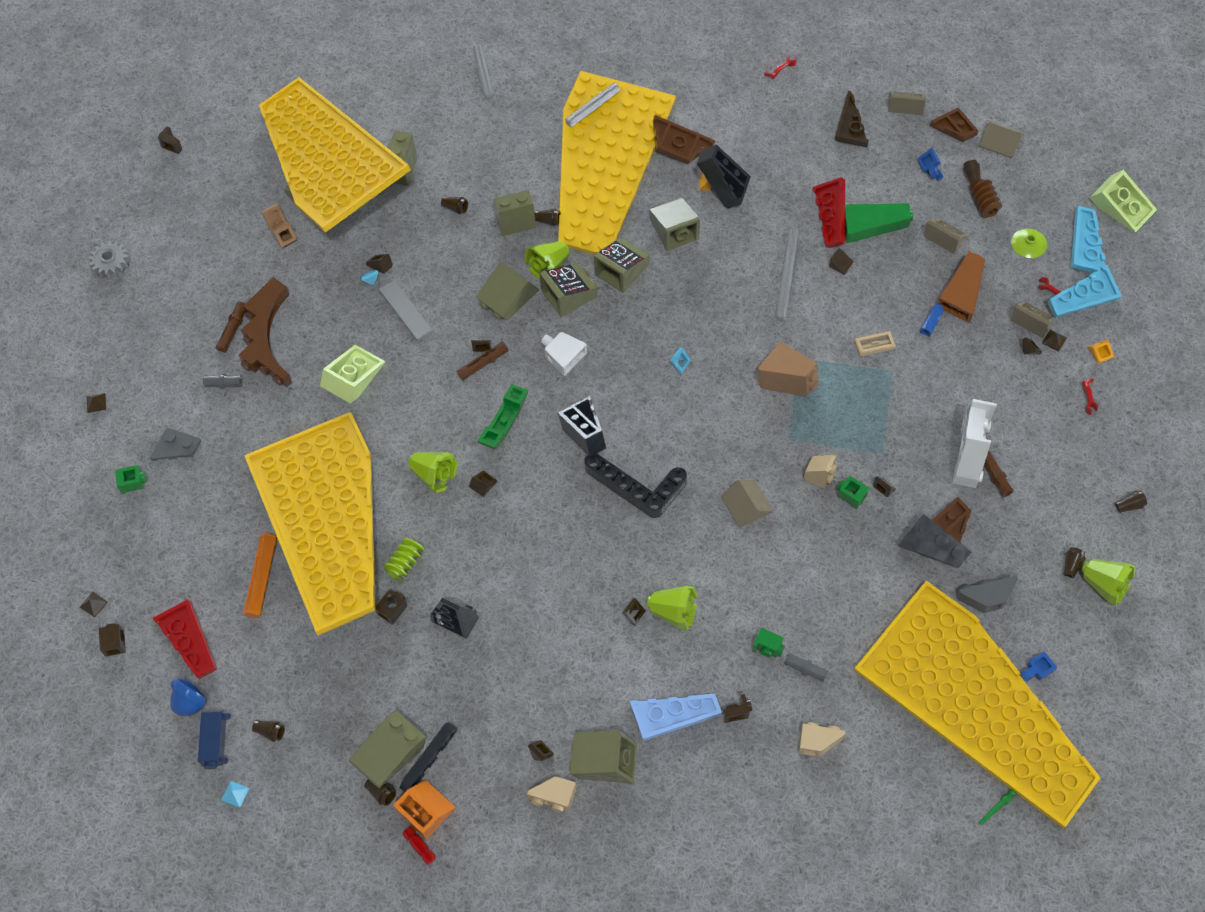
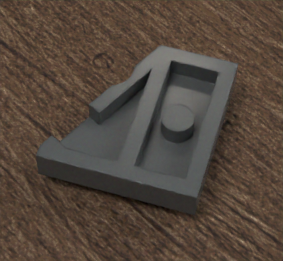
(175, 445)

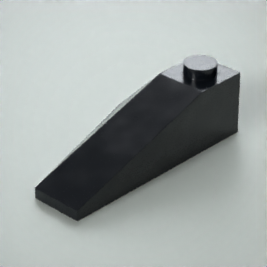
(454, 617)

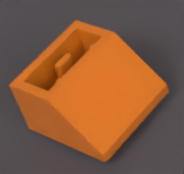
(424, 808)

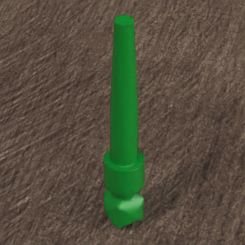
(1005, 799)

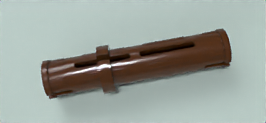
(229, 331)
(486, 358)
(998, 476)

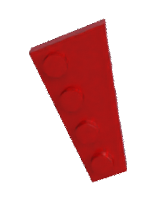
(831, 203)
(186, 635)

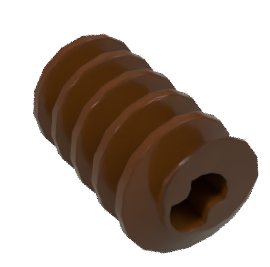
(985, 197)

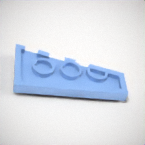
(671, 714)

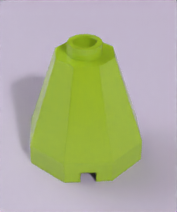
(546, 256)
(433, 466)
(1109, 578)
(674, 603)

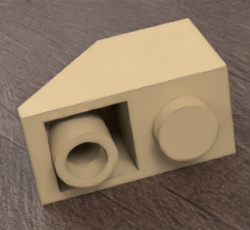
(821, 470)
(818, 740)
(554, 793)

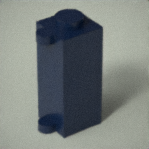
(212, 739)

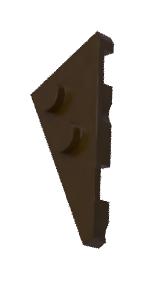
(850, 127)

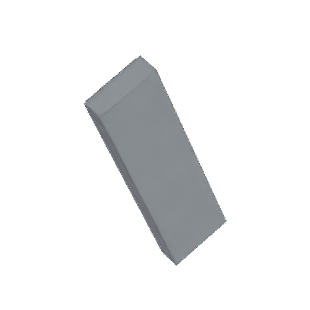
(406, 311)

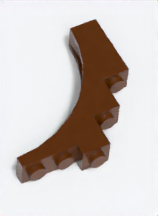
(256, 333)

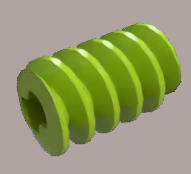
(402, 558)

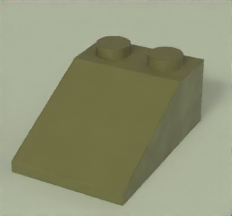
(388, 749)

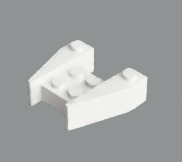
(974, 444)

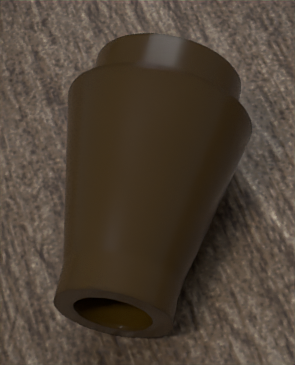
(972, 170)
(456, 204)
(548, 216)
(1133, 501)
(1073, 561)
(271, 730)
(383, 795)

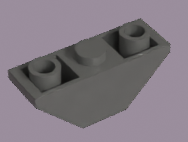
(988, 594)

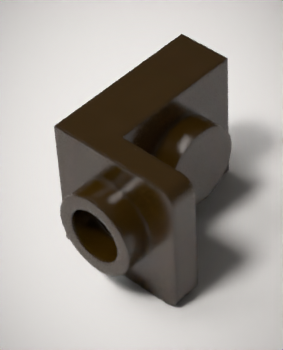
(168, 141)
(736, 712)

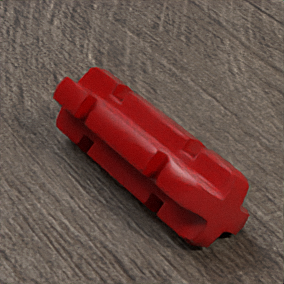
(419, 846)

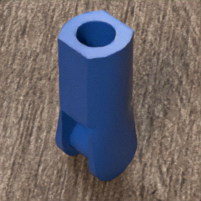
(932, 320)

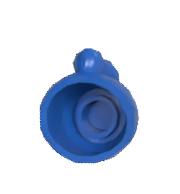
(186, 698)

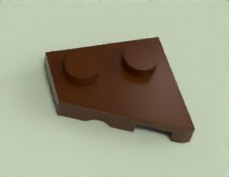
(955, 125)
(954, 518)

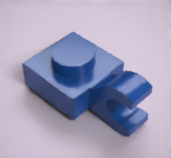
(929, 163)
(1039, 666)

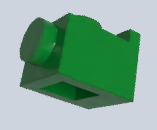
(130, 479)
(852, 485)
(768, 644)

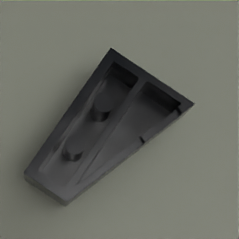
(724, 175)
(583, 426)
(935, 543)

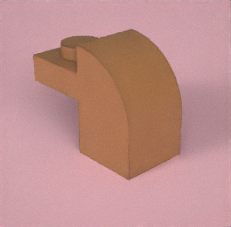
(278, 225)

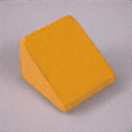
(704, 184)
(1101, 351)

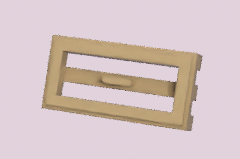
(858, 341)

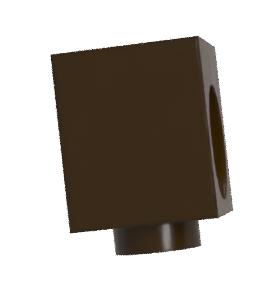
(393, 614)
(112, 640)

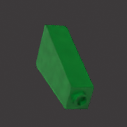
(875, 219)

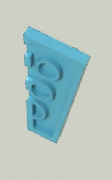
(1086, 242)
(1087, 293)

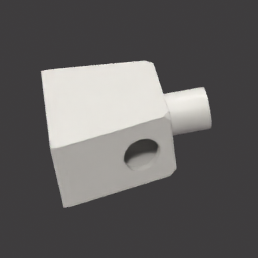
(563, 351)

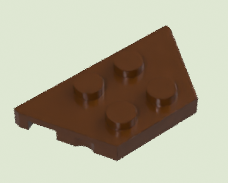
(678, 141)

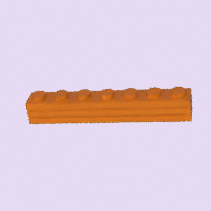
(260, 575)

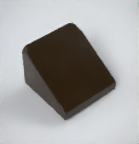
(380, 262)
(841, 262)
(481, 345)
(482, 483)
(883, 486)

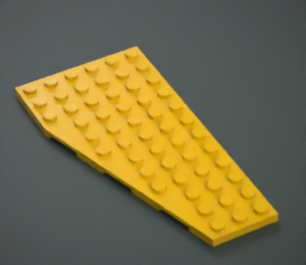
(326, 155)
(605, 159)
(323, 517)
(969, 692)

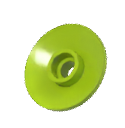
(1028, 248)

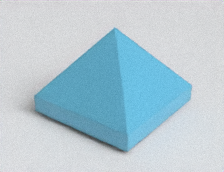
(369, 277)
(680, 355)
(235, 794)

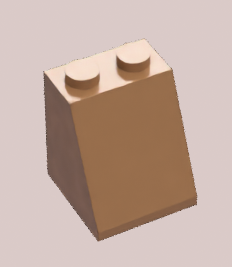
(788, 372)

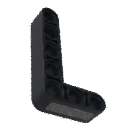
(636, 488)

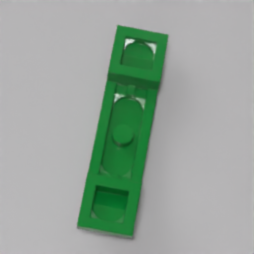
(505, 417)

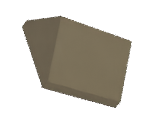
(906, 103)
(1001, 139)
(945, 235)
(1032, 318)
(746, 502)

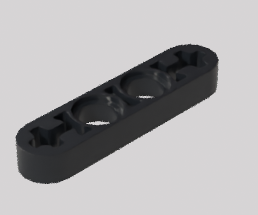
(428, 757)

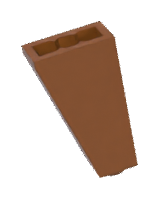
(963, 289)

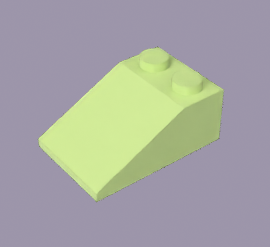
(1123, 201)
(351, 373)

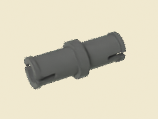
(222, 381)
(807, 667)

